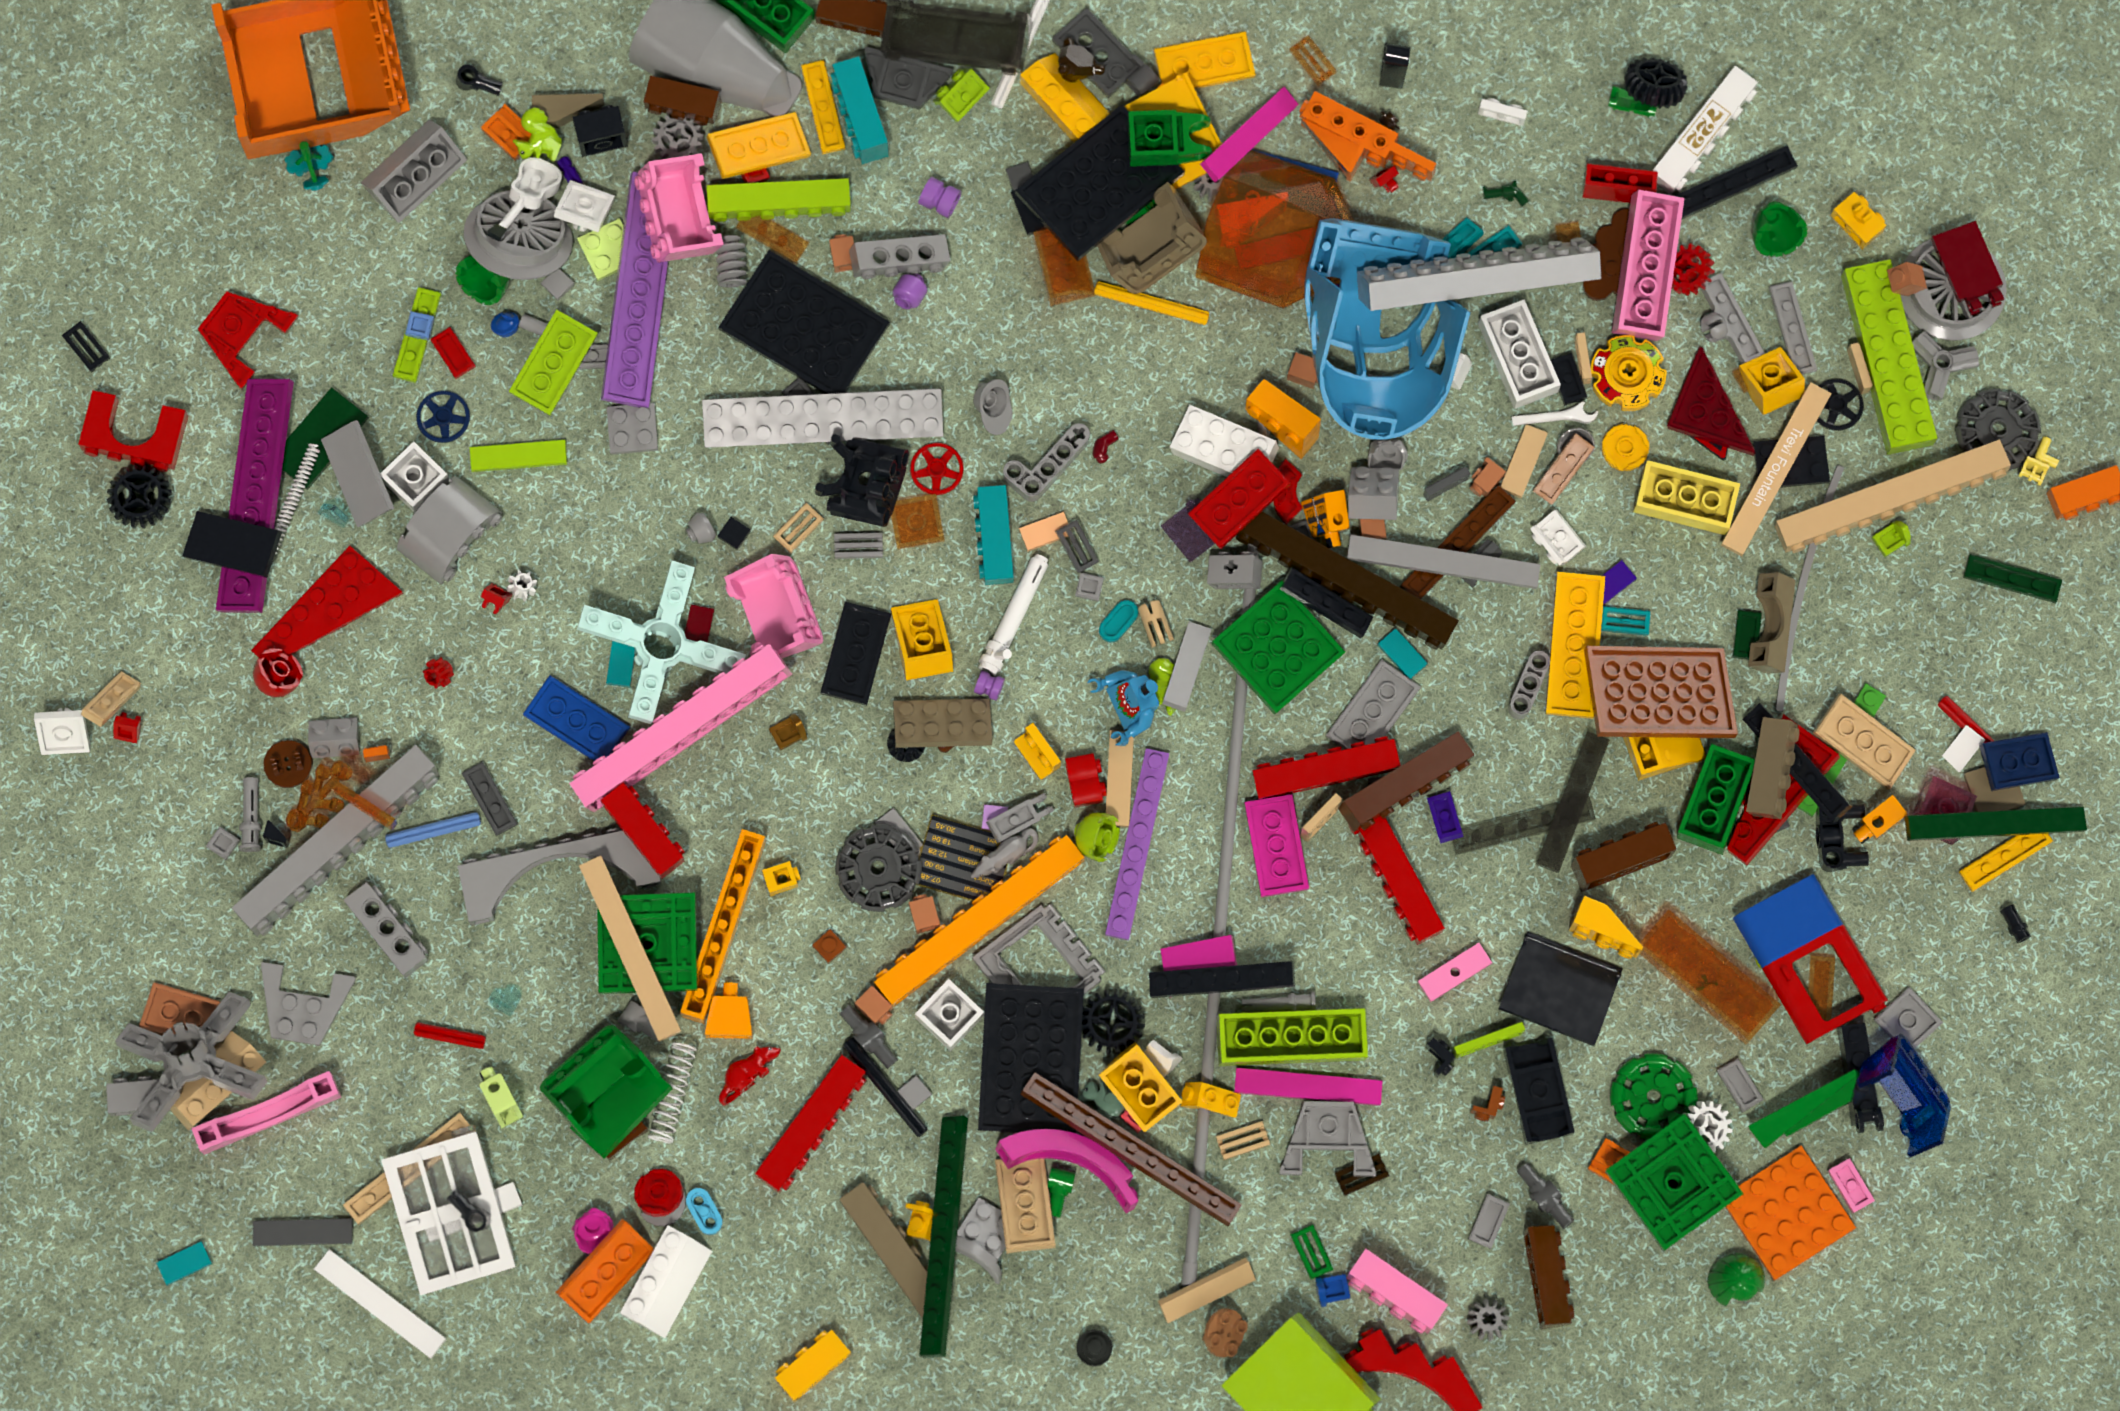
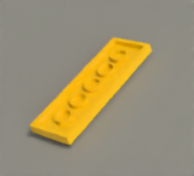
(1575, 626)

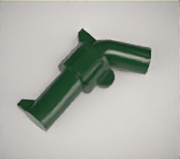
(1506, 192)

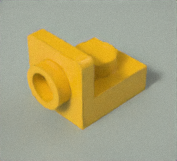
(920, 1220)

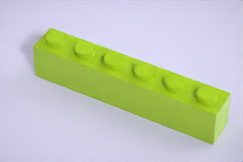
(778, 199)

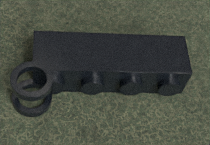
(1854, 1051)

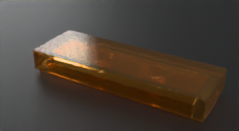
(774, 237)
(363, 805)
(1821, 984)

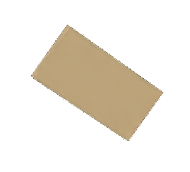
(1864, 741)
(1025, 1206)

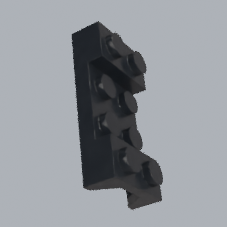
(1539, 1091)

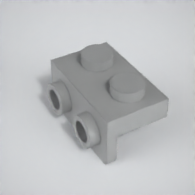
(333, 737)

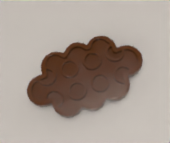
(1610, 243)

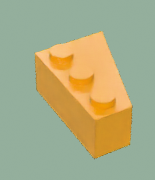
(1284, 417)

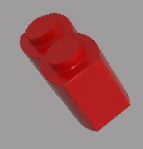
(1084, 780)

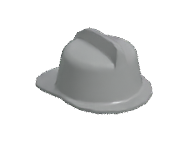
(994, 404)

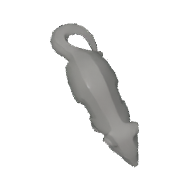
(1007, 853)

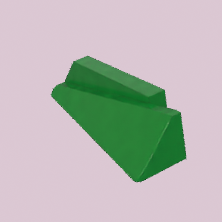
(1805, 1110)

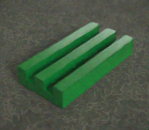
(1320, 1271)

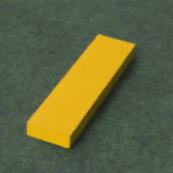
(823, 107)
(2003, 859)

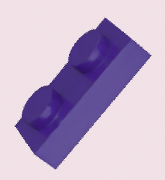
(1445, 817)

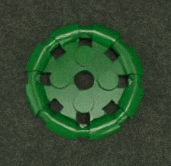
(1651, 1081)

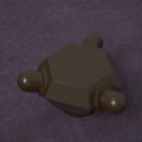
(1077, 63)

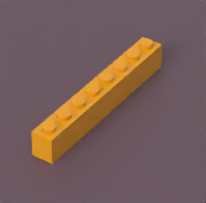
(724, 925)

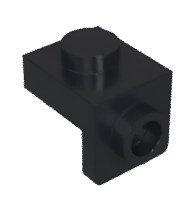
(1441, 1052)

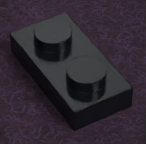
(1570, 380)

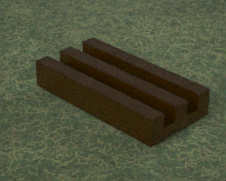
(1377, 1158)

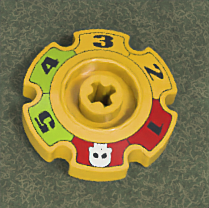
(1615, 385)

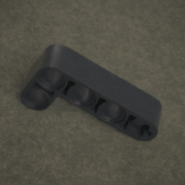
(1394, 65)

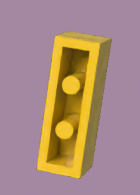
(812, 1365)

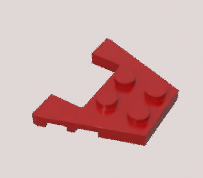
(233, 325)

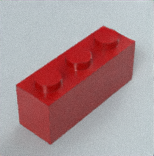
(1616, 183)

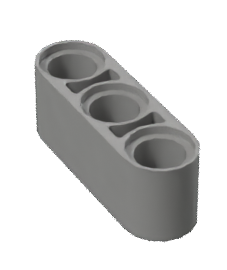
(1532, 674)

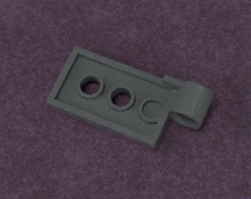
(1119, 67)

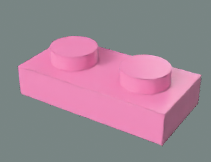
(1851, 1185)

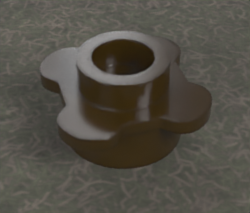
(1389, 120)

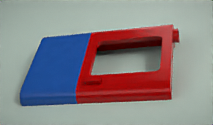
(1793, 927)

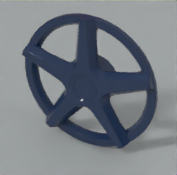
(443, 417)

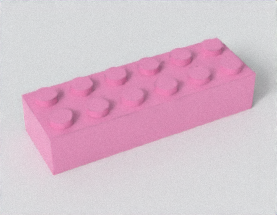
(1648, 265)

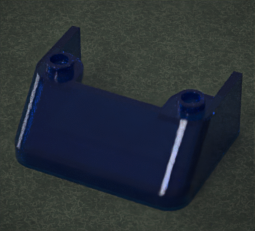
(1913, 1091)

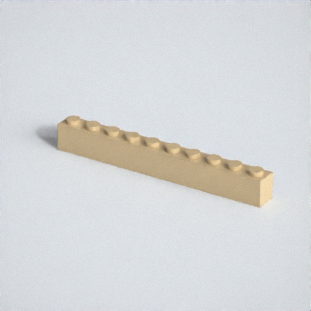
(1892, 496)

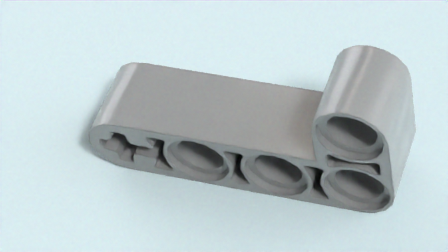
(1050, 460)

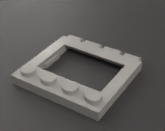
(1075, 954)

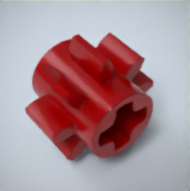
(438, 672)

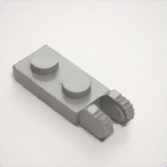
(1017, 818)

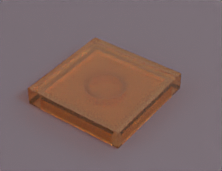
(917, 522)

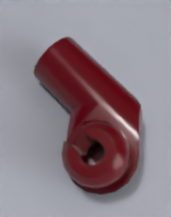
(1101, 446)

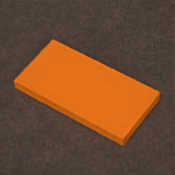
(605, 1271)

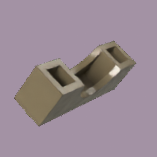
(1776, 596)

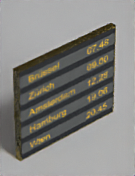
(952, 854)

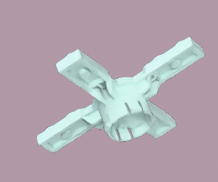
(664, 624)

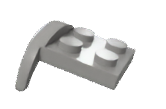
(983, 1237)

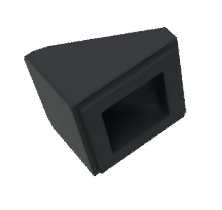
(274, 836)

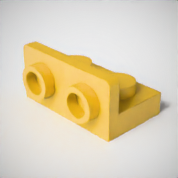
(1037, 752)

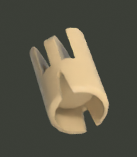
(1149, 619)

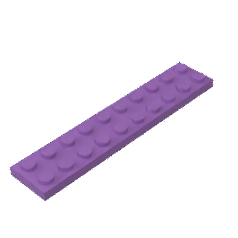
(634, 312)

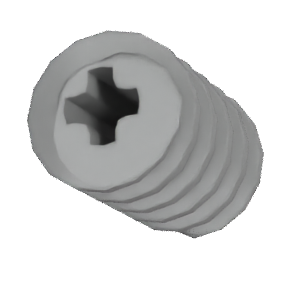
(729, 262)

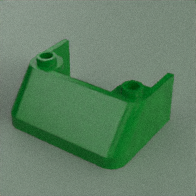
(591, 1073)

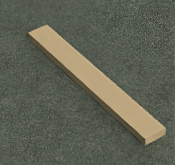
(630, 948)

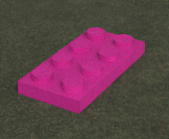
(1276, 846)

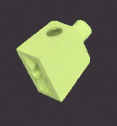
(499, 1097)

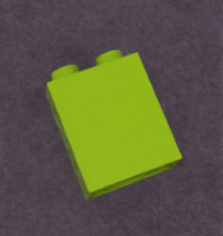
(1299, 1373)

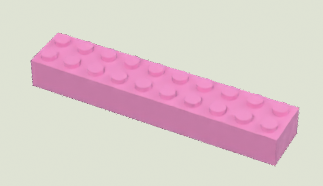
(681, 727)

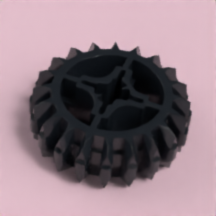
(1655, 82)
(133, 503)
(1123, 1022)

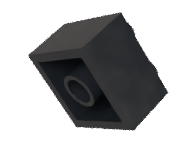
(600, 130)

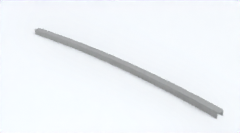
(1799, 596)

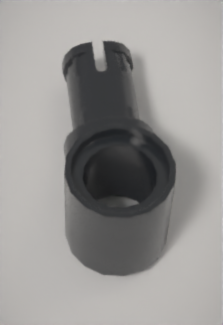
(478, 82)
(468, 1210)

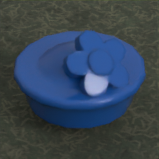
(505, 324)

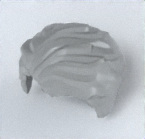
(1387, 454)

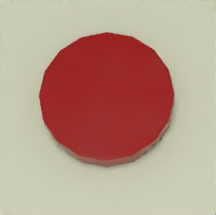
(658, 1193)

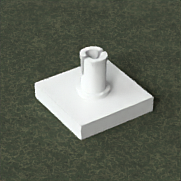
(584, 206)
(62, 732)

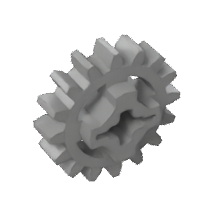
(668, 136)

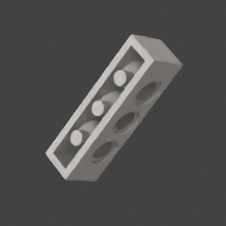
(932, 246)
(405, 962)

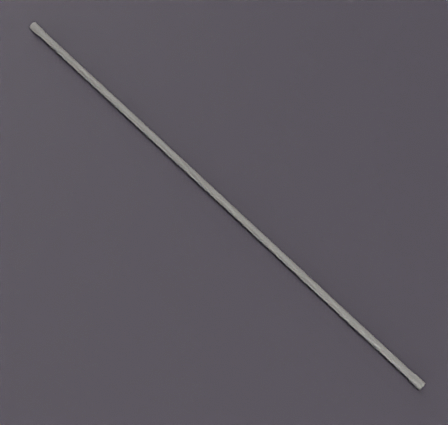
(1190, 1265)

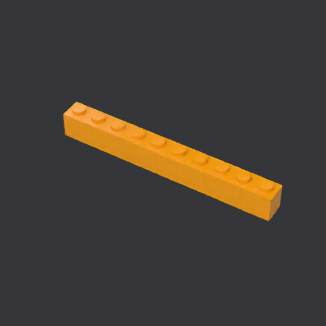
(979, 921)

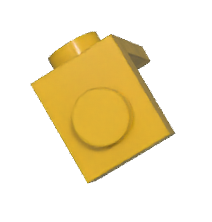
(1210, 1098)

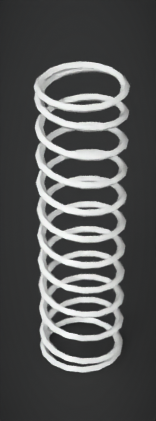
(674, 1045)

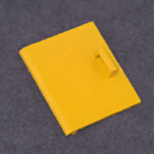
(1182, 97)

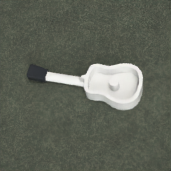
(533, 185)

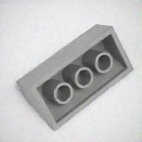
(414, 170)

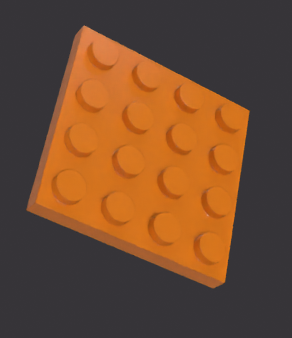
(1789, 1213)

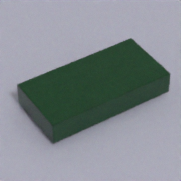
(1746, 632)

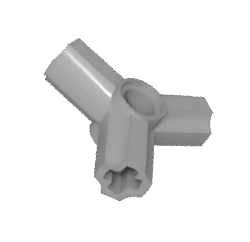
(1956, 361)

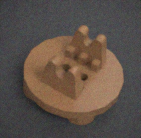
(1224, 1333)

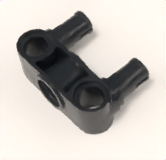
(1831, 840)

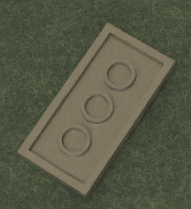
(942, 723)

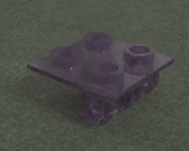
(1186, 533)

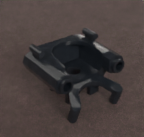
(877, 499)

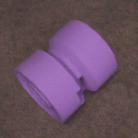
(937, 196)

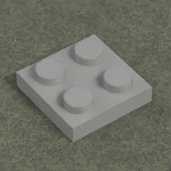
(632, 429)

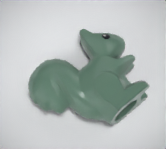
(1105, 1100)

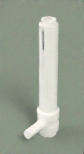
(998, 647)

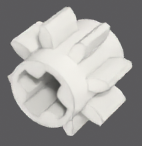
(525, 580)

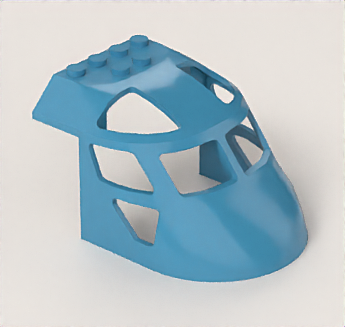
(1376, 404)

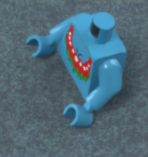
(1132, 699)

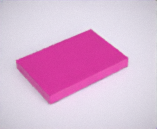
(1200, 954)

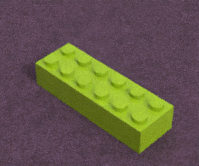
(1292, 1037)

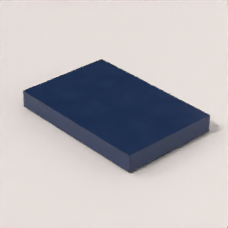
(2019, 761)

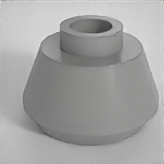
(700, 529)

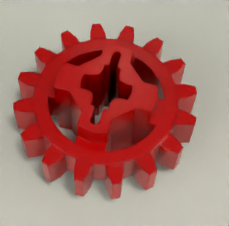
(1690, 277)

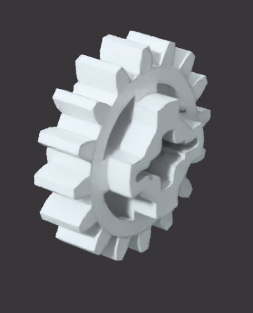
(1716, 1128)

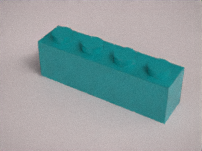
(995, 535)

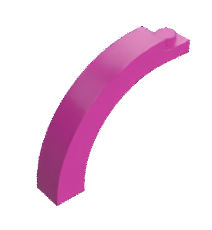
(1074, 1149)

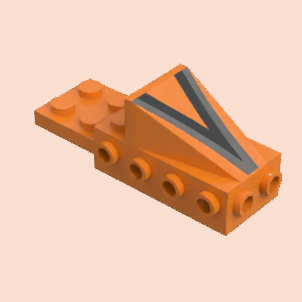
(1351, 137)

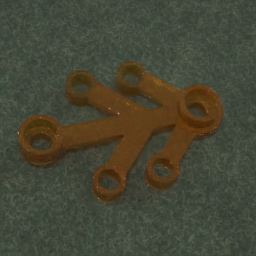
(299, 818)

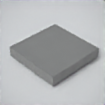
(1908, 1017)

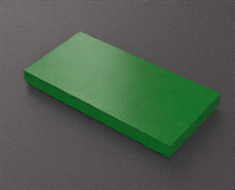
(622, 1110)

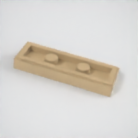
(1523, 461)
(110, 699)

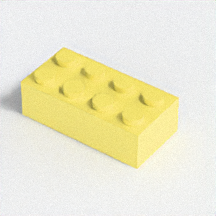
(1686, 497)

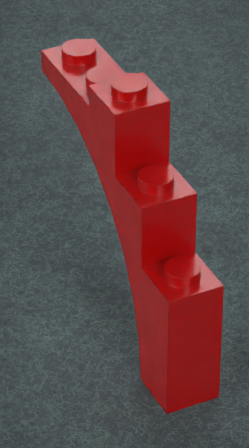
(1443, 1379)

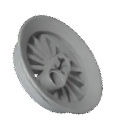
(513, 256)
(1923, 311)

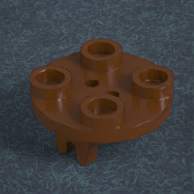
(276, 766)

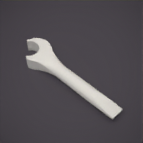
(1573, 414)

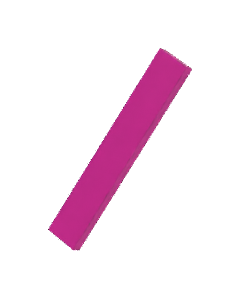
(1249, 134)
(1308, 1086)

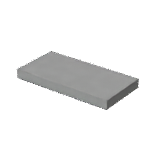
(357, 473)
(1374, 707)

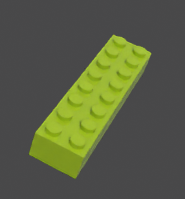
(1889, 357)

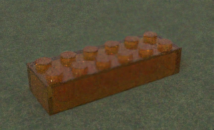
(1707, 977)

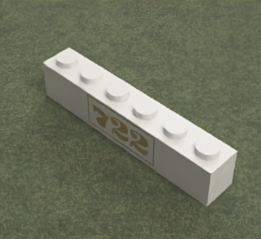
(1704, 129)

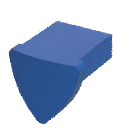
(1332, 1289)

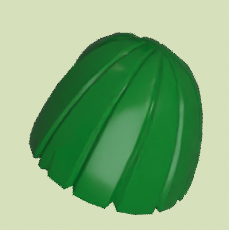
(1778, 229)
(480, 282)
(1735, 1278)

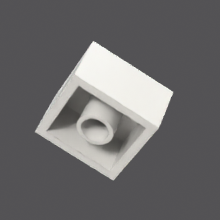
(413, 476)
(949, 1015)

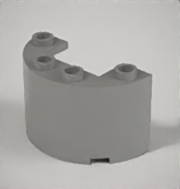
(446, 527)

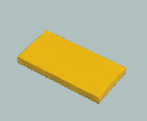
(1207, 60)
(758, 145)

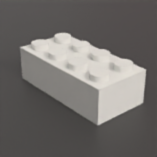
(1519, 354)
(1218, 442)

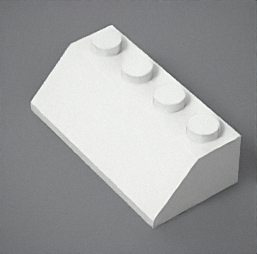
(666, 1282)

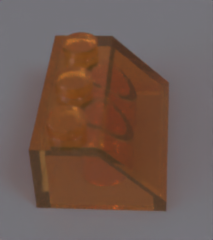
(1062, 274)

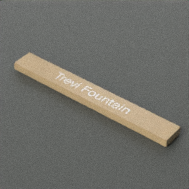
(1776, 469)

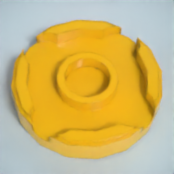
(1618, 447)

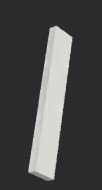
(380, 1304)

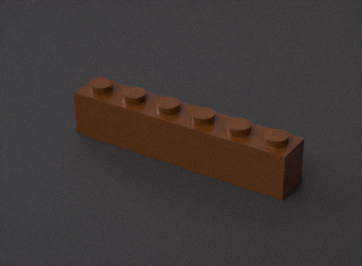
(1406, 781)

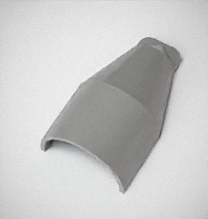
(712, 50)

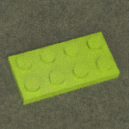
(553, 362)

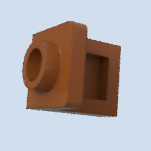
(1495, 1102)

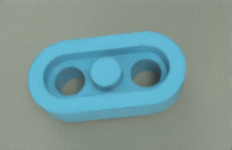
(704, 1211)

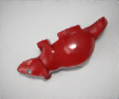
(742, 1073)

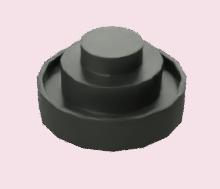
(1094, 1348)

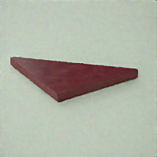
(1706, 410)

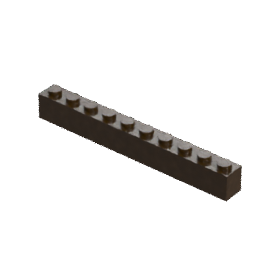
(1349, 580)

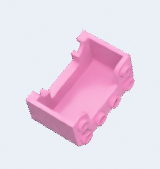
(676, 209)

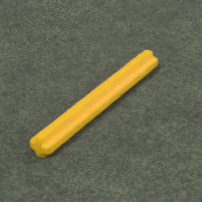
(1151, 303)

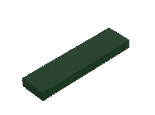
(2012, 578)

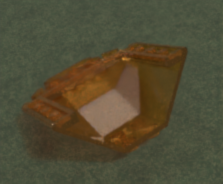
(1266, 228)

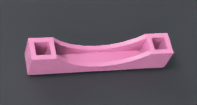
(274, 1111)

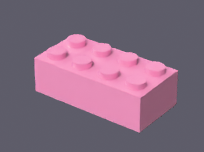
(1396, 1291)

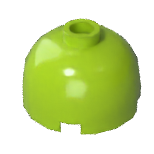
(1097, 835)

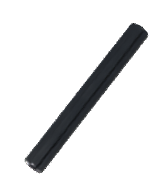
(885, 1087)

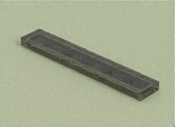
(1572, 802)
(1512, 828)

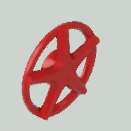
(936, 469)

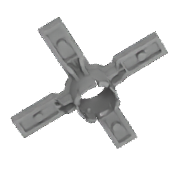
(205, 1062)

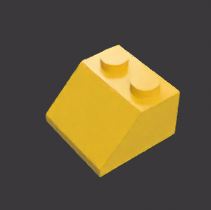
(1772, 380)

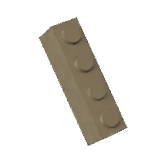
(1772, 768)

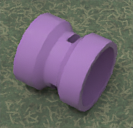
(989, 685)

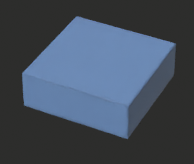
(419, 325)

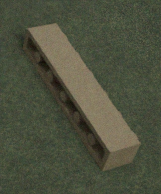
(888, 1242)

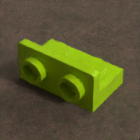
(961, 93)

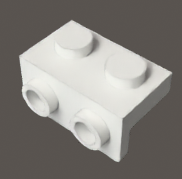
(1557, 538)

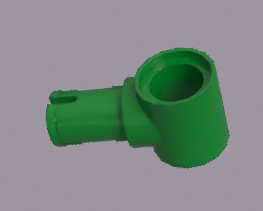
(1059, 1186)

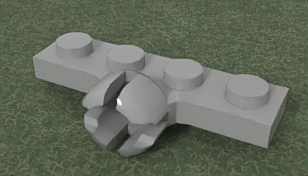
(1728, 321)

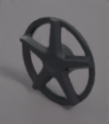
(1838, 405)

